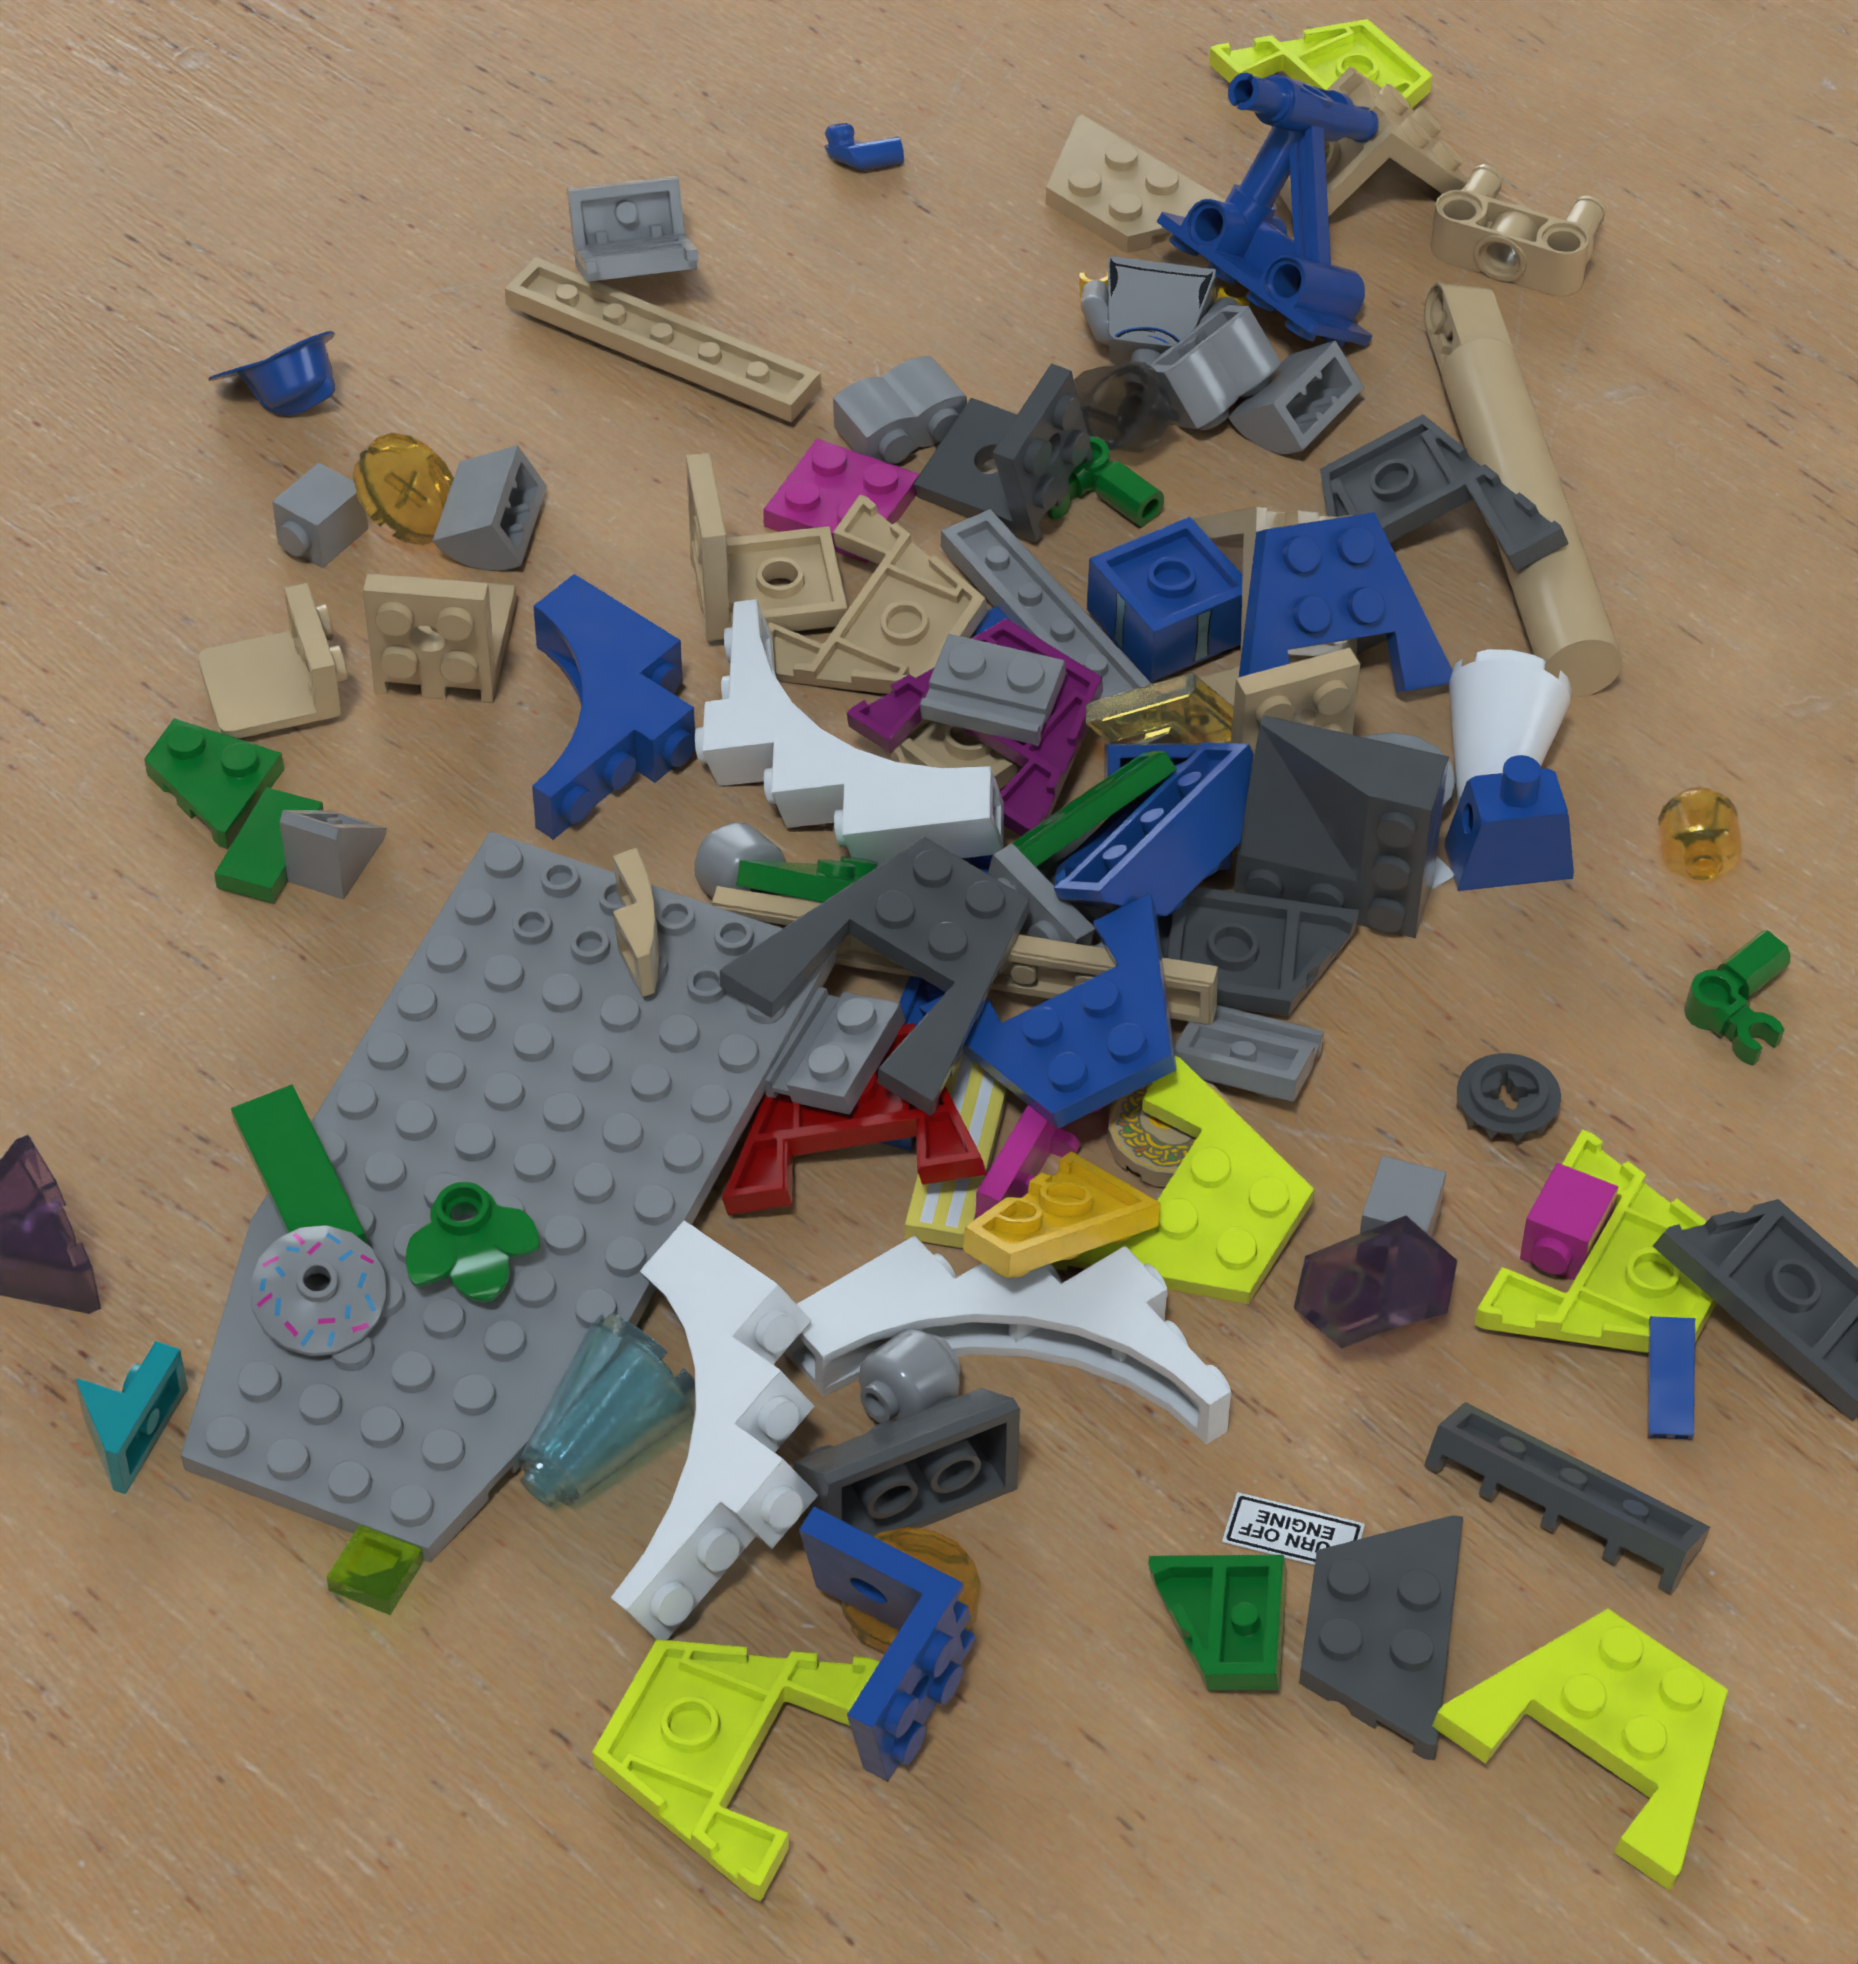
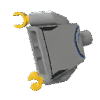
(1149, 306)

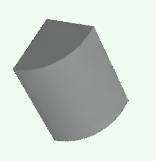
(1299, 400)
(491, 510)

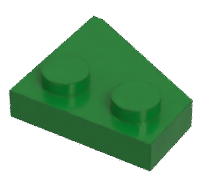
(212, 775)
(803, 880)
(1227, 1615)

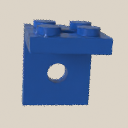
(924, 1656)

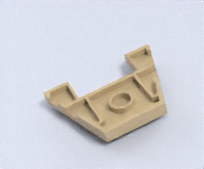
(894, 621)

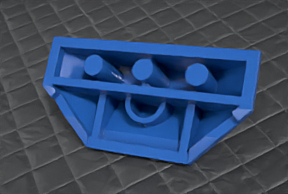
(1165, 835)

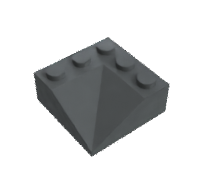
(1342, 823)

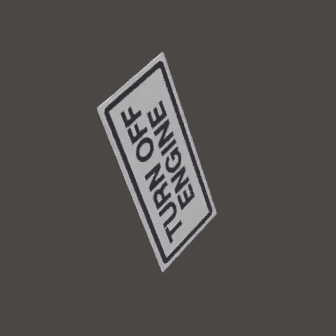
(1286, 1529)

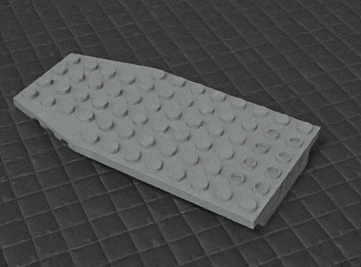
(561, 1093)

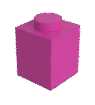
(1567, 1221)

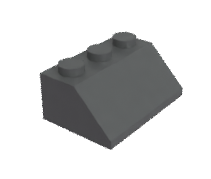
(920, 1465)

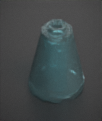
(604, 1412)

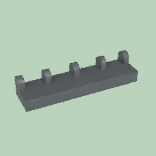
(1569, 1491)

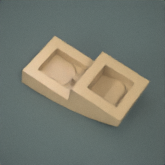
(636, 921)

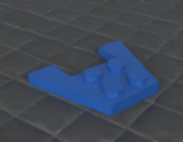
(1334, 586)
(1092, 1038)

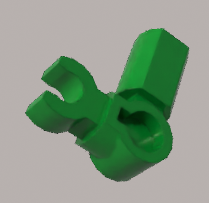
(1114, 485)
(1720, 996)

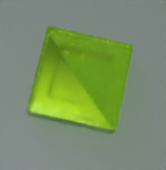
(375, 1569)

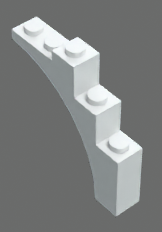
(821, 780)
(1096, 1321)
(743, 1414)

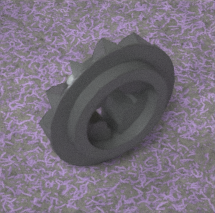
(1526, 1082)

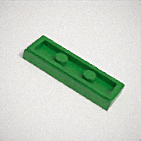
(1094, 806)
(293, 1163)

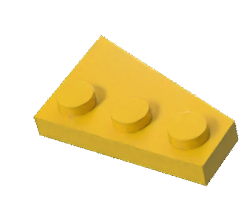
(1059, 1219)

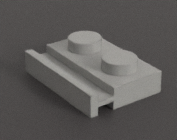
(993, 689)
(835, 1050)
(1251, 1052)

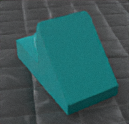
(131, 1421)

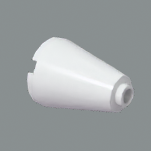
(1503, 710)

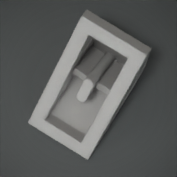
(327, 849)

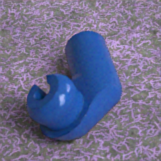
(860, 154)

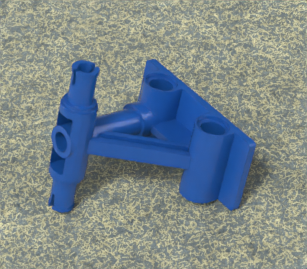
(1252, 243)

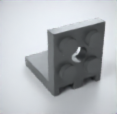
(1031, 452)

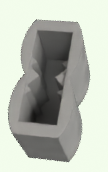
(1216, 366)
(898, 411)

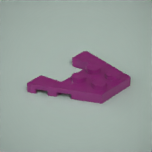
(1037, 785)

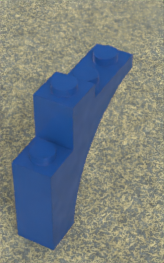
(626, 691)

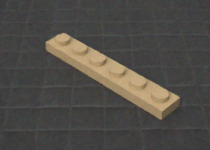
(663, 339)

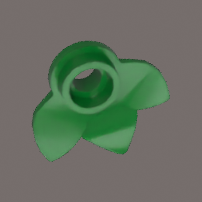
(472, 1250)

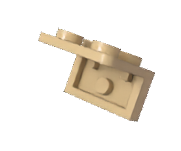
(278, 676)

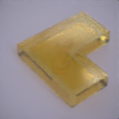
(1173, 706)

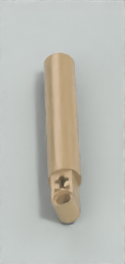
(1504, 432)

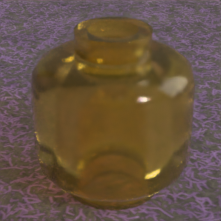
(1700, 830)

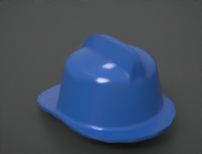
(291, 378)

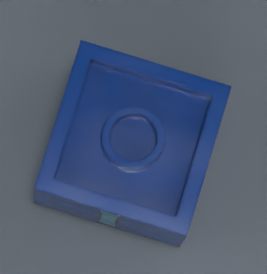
(1167, 598)

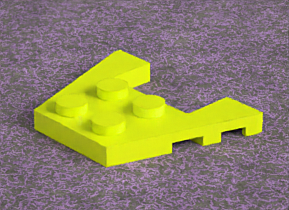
(1325, 56)
(1225, 1204)
(1621, 1277)
(1622, 1706)
(693, 1732)

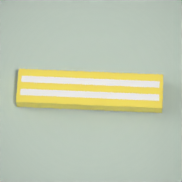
(944, 1208)

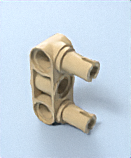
(1512, 240)

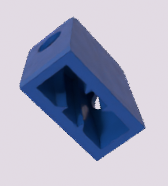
(1510, 829)

